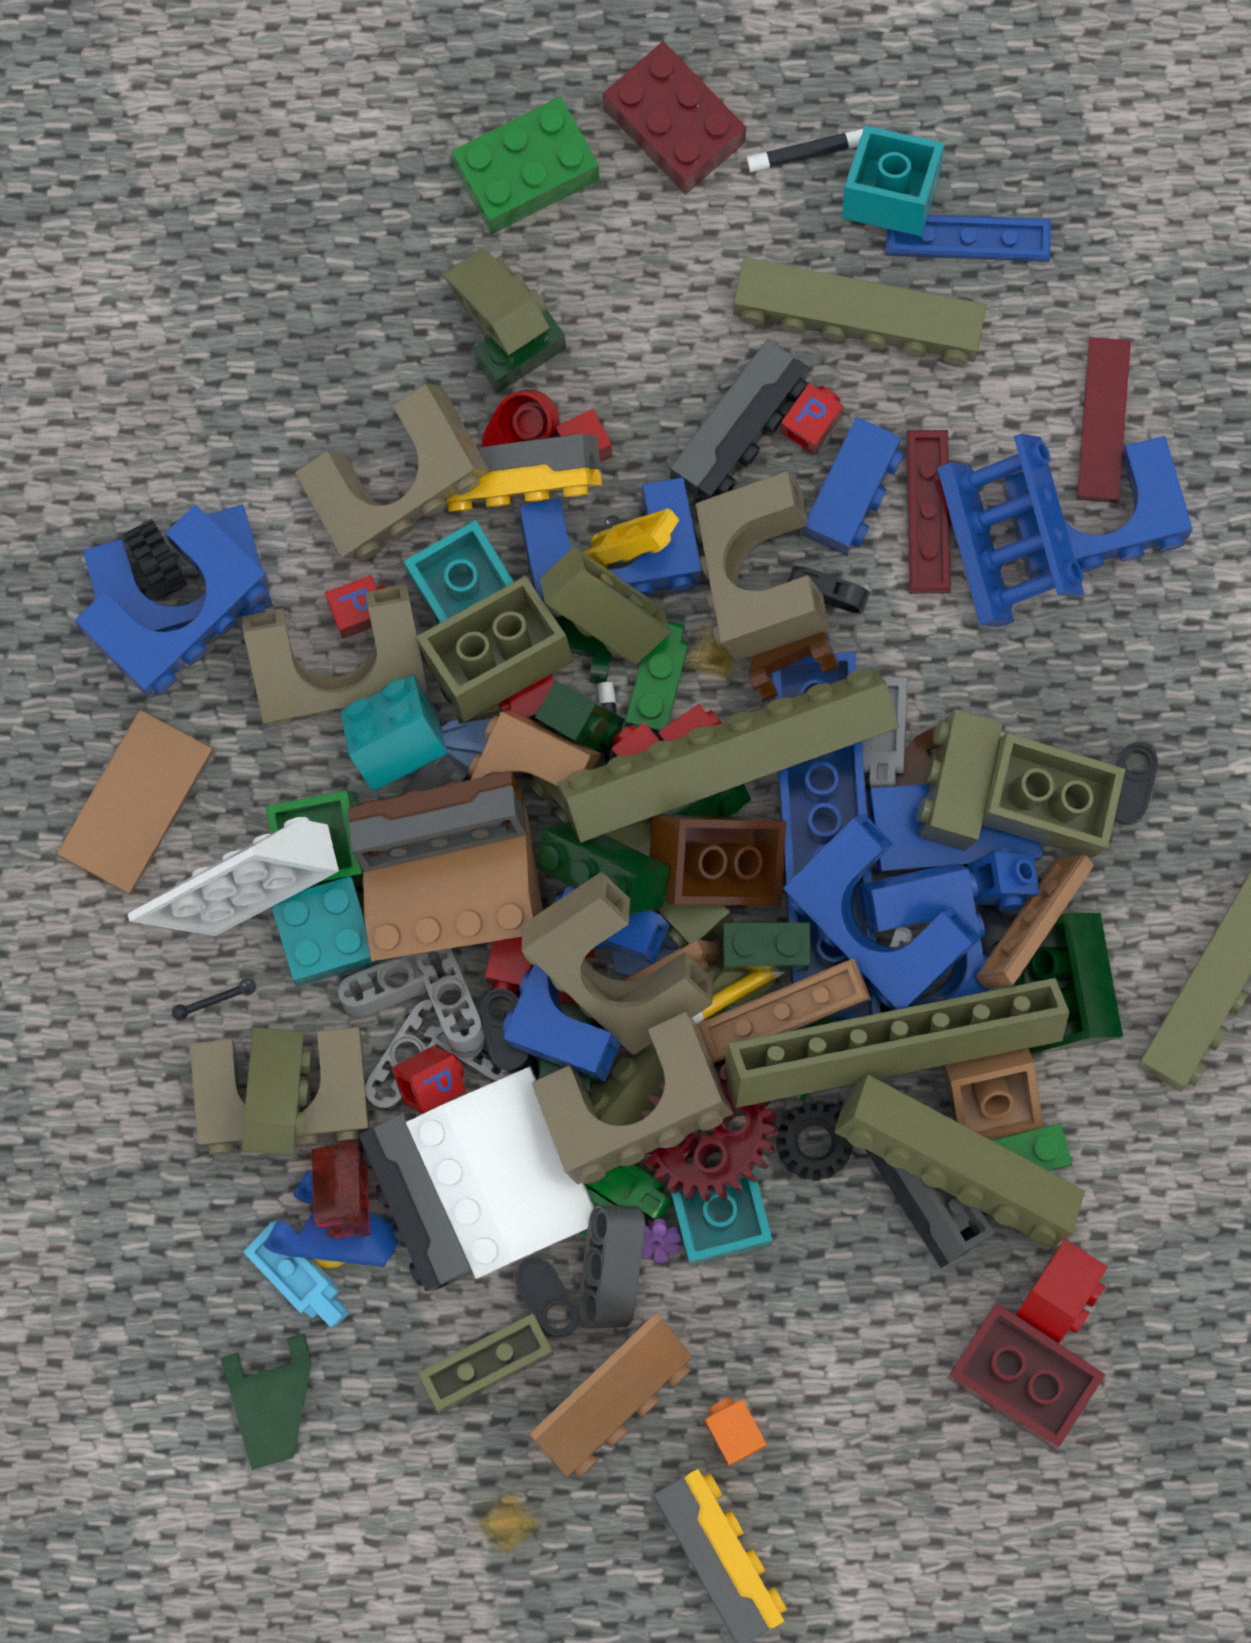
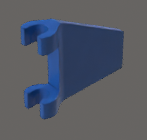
(315, 1244)

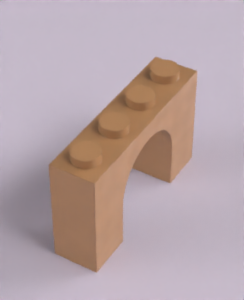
(530, 747)

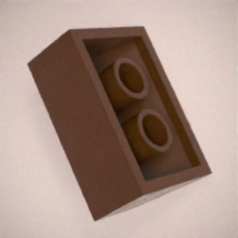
(720, 858)

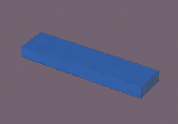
(975, 239)

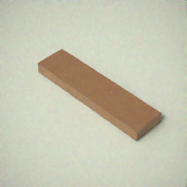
(1034, 921)
(787, 1008)

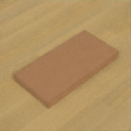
(135, 802)

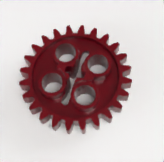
(740, 1151)

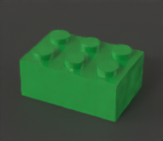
(525, 165)

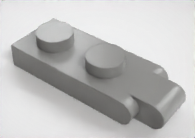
(886, 752)

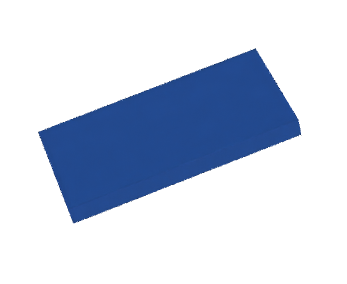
(895, 815)

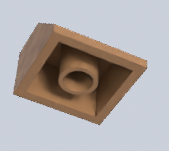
(995, 1094)

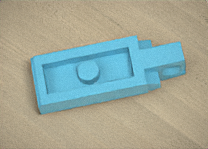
(298, 1280)

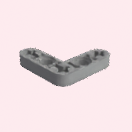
(421, 979)
(437, 1039)

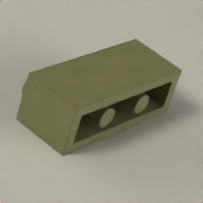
(498, 300)
(604, 606)
(959, 779)
(275, 1091)
(485, 1363)

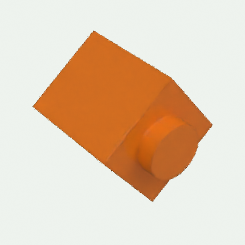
(734, 1430)

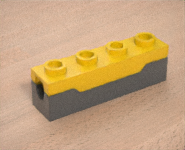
(534, 471)
(719, 1558)

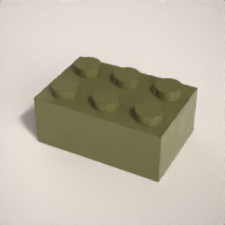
(495, 648)
(1053, 796)

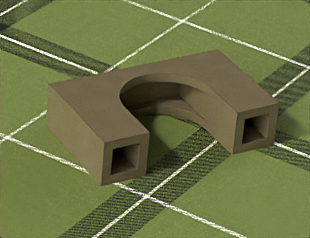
(446, 466)
(728, 531)
(292, 691)
(627, 1009)
(689, 1102)
(336, 1111)

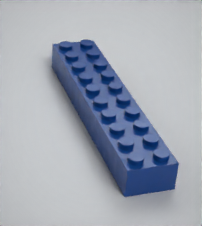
(817, 804)

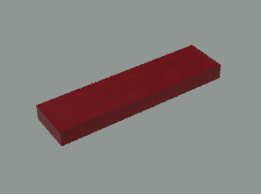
(1103, 420)
(927, 513)

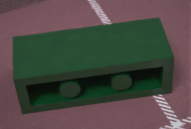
(575, 863)

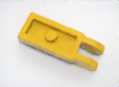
(633, 538)

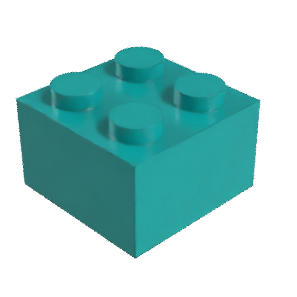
(892, 180)
(457, 572)
(393, 732)
(323, 932)
(722, 1226)

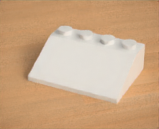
(245, 881)
(500, 1174)

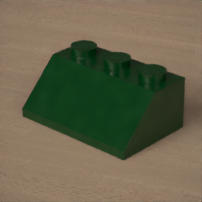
(1080, 962)

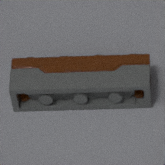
(437, 821)

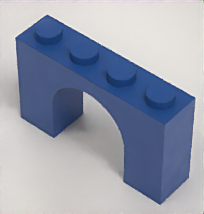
(1157, 519)
(672, 568)
(113, 573)
(155, 657)
(826, 894)
(921, 898)
(543, 1028)

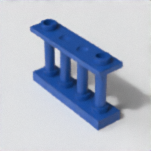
(973, 528)

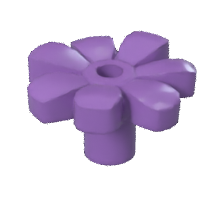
(660, 1240)

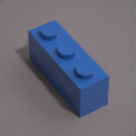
(853, 487)

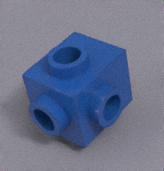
(1011, 875)

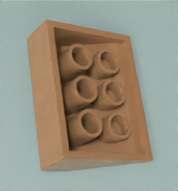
(452, 899)
(611, 1396)

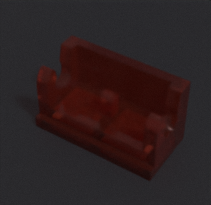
(341, 1190)

